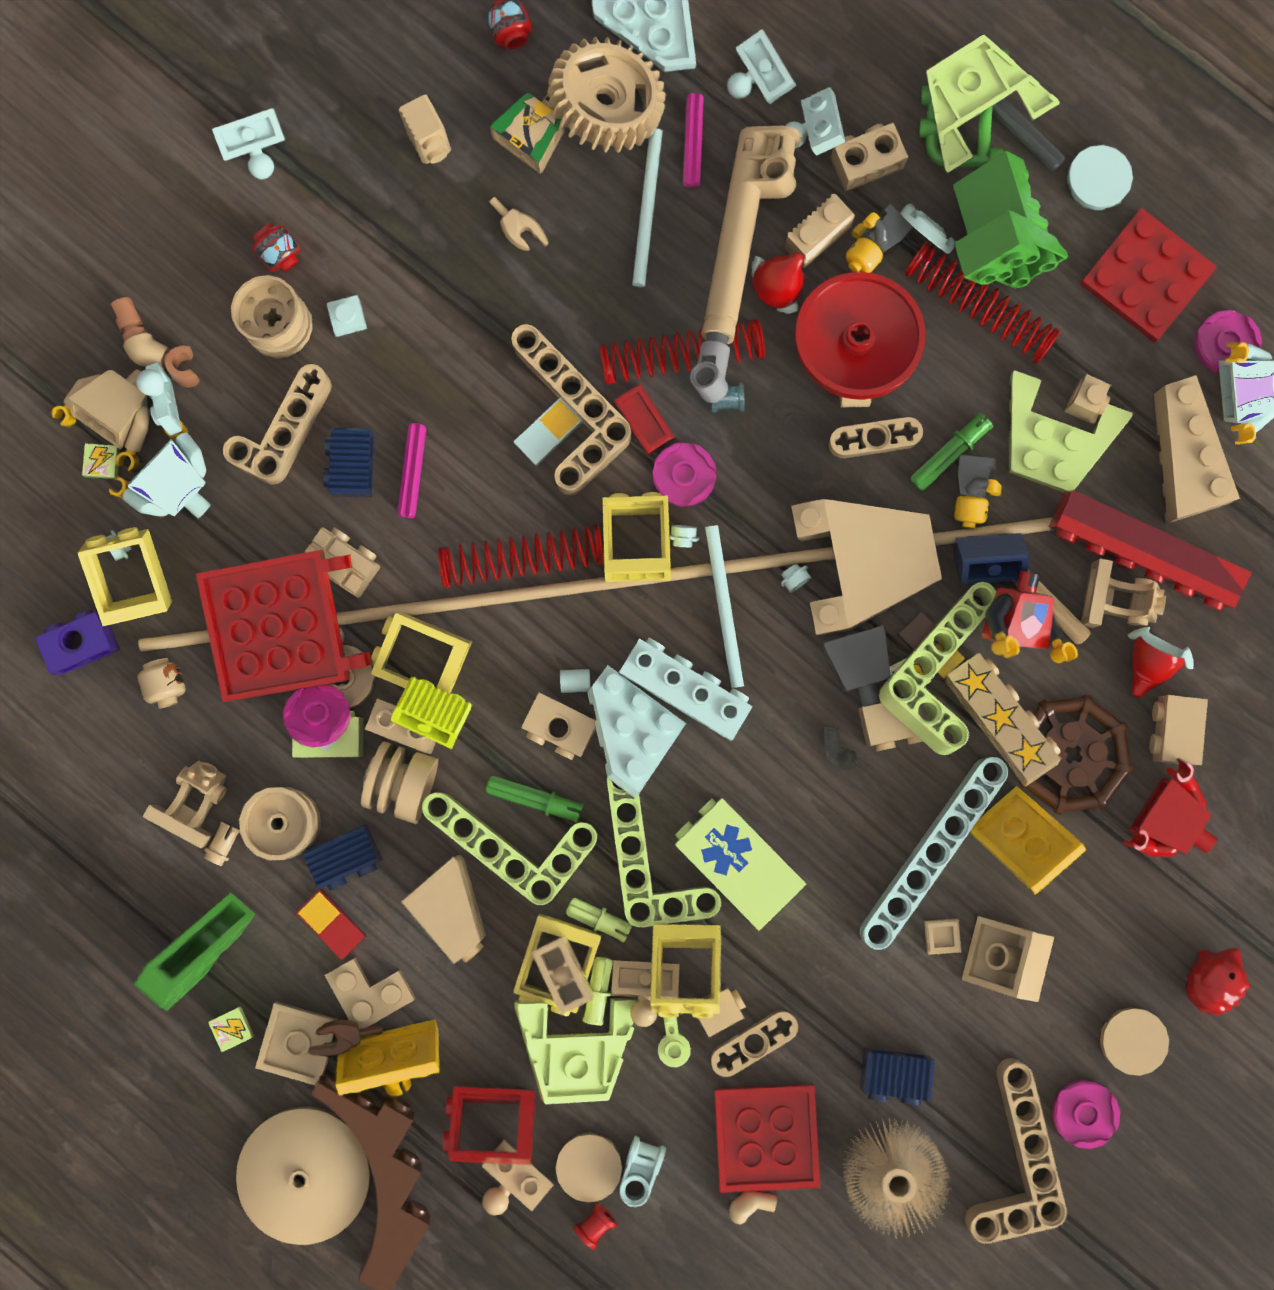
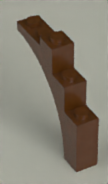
(394, 1172)

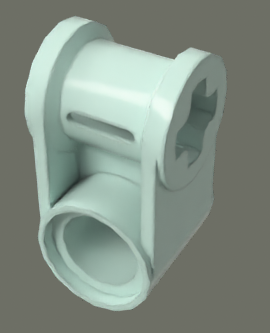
(643, 1166)

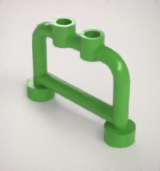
(929, 131)

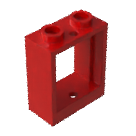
(455, 1107)

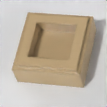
(942, 936)

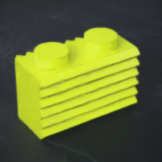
(431, 712)

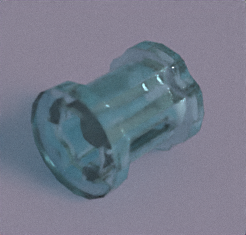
(732, 400)

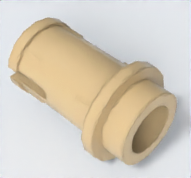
(220, 846)

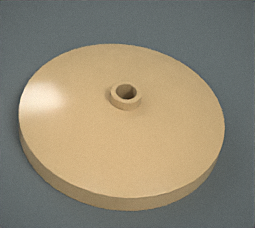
(327, 1155)

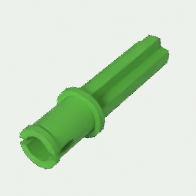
(950, 452)
(534, 798)

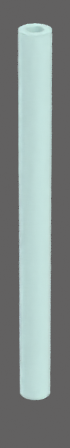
(647, 208)
(724, 606)

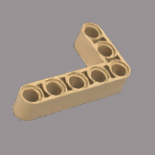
(578, 402)
(1029, 1161)

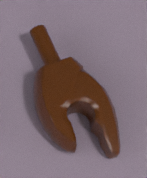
(347, 1037)

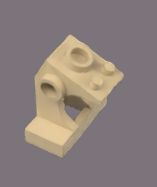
(1145, 603)
(183, 819)

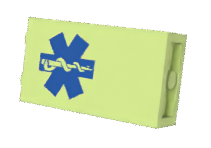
(738, 862)

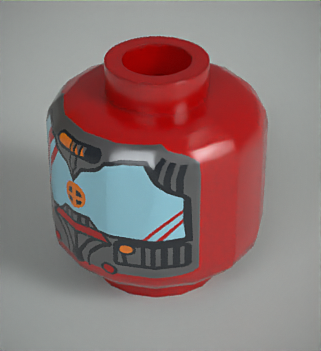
(509, 23)
(276, 248)

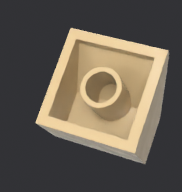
(1007, 959)

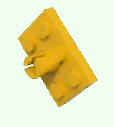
(1027, 839)
(390, 1059)

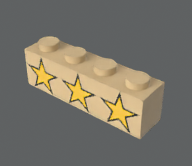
(1003, 719)

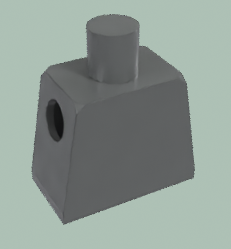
(859, 662)

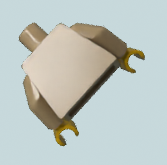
(111, 409)

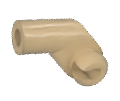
(750, 1201)

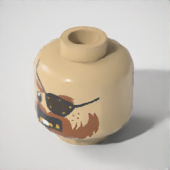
(161, 682)

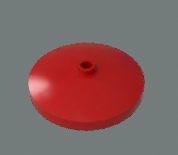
(863, 309)

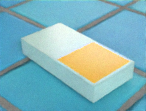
(548, 432)

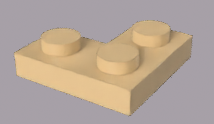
(365, 1002)

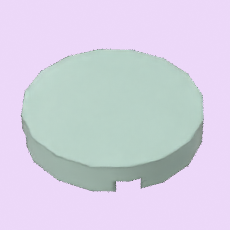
(1099, 177)
(928, 228)

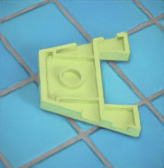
(971, 84)
(1052, 450)
(575, 1065)

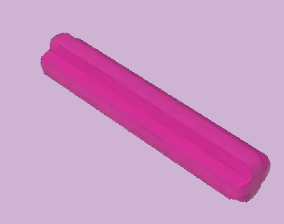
(693, 140)
(411, 470)

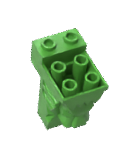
(1003, 226)

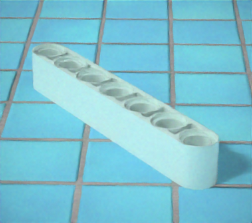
(948, 844)

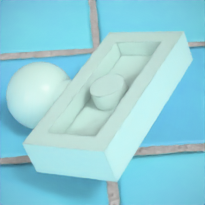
(764, 68)
(821, 122)
(250, 136)
(159, 388)

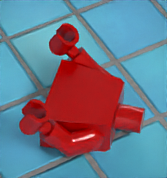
(1173, 817)

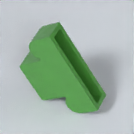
(194, 953)

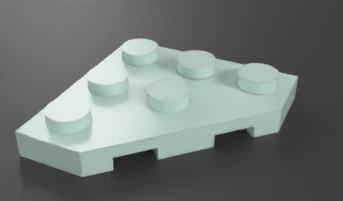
(653, 27)
(631, 730)

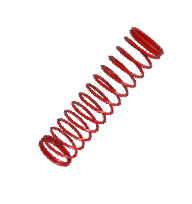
(1048, 339)
(611, 377)
(446, 564)

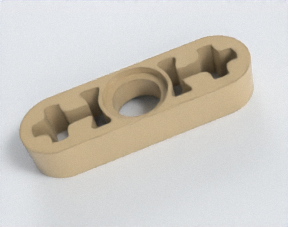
(851, 433)
(737, 1064)

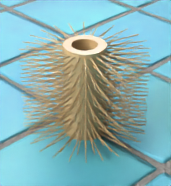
(898, 1189)

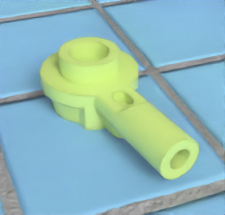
(673, 1048)

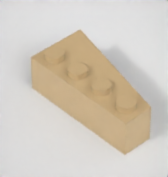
(1190, 452)

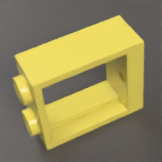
(636, 569)
(132, 608)
(391, 630)
(558, 928)
(685, 937)

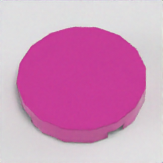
(1223, 328)
(684, 474)
(316, 715)
(1085, 1114)

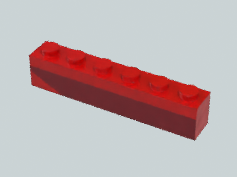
(1149, 550)

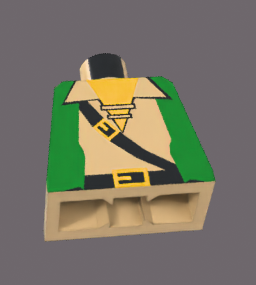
(529, 131)

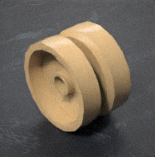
(260, 826)

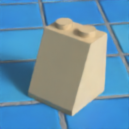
(449, 910)

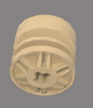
(260, 305)
(395, 781)

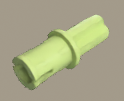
(598, 919)
(600, 986)

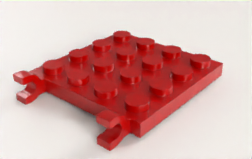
(276, 625)

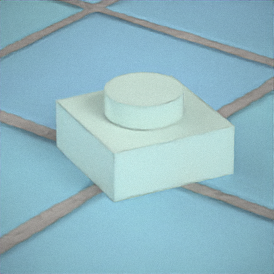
(346, 315)

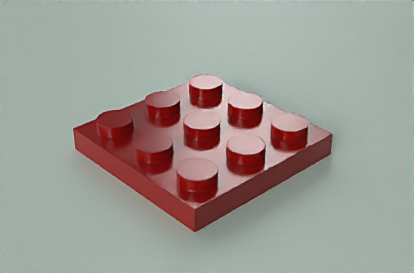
(1148, 275)
(767, 1138)

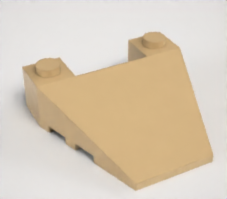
(878, 558)

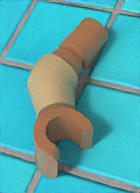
(145, 350)

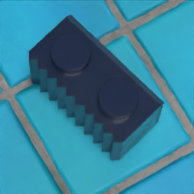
(350, 462)
(990, 558)
(343, 856)
(896, 1076)

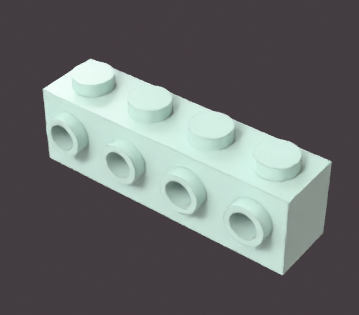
(685, 689)

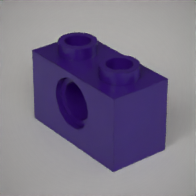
(57, 647)

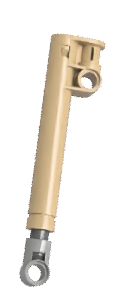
(760, 171)

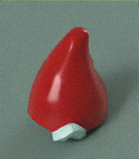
(779, 281)
(1154, 661)

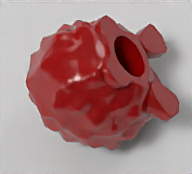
(1217, 981)

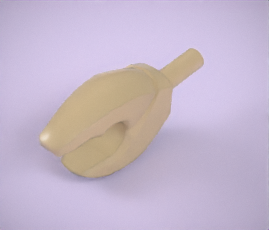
(515, 223)

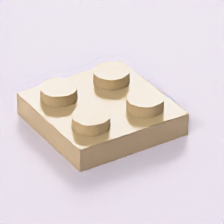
(288, 1040)

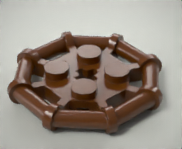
(1091, 751)

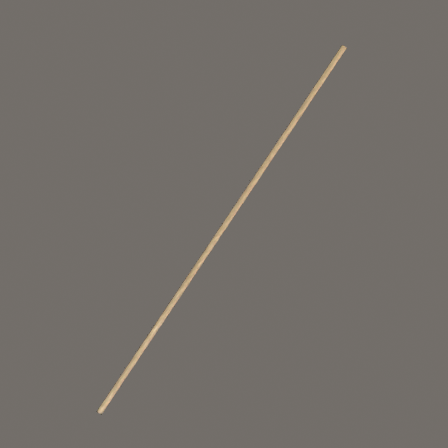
(599, 584)

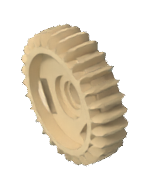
(616, 76)

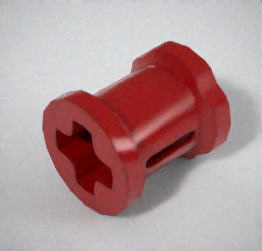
(595, 1226)

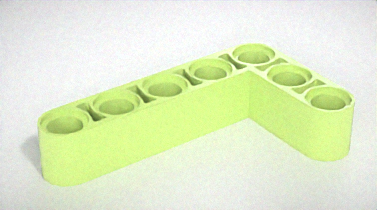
(931, 661)
(508, 852)
(640, 861)

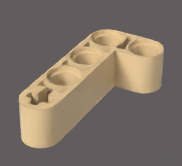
(283, 422)

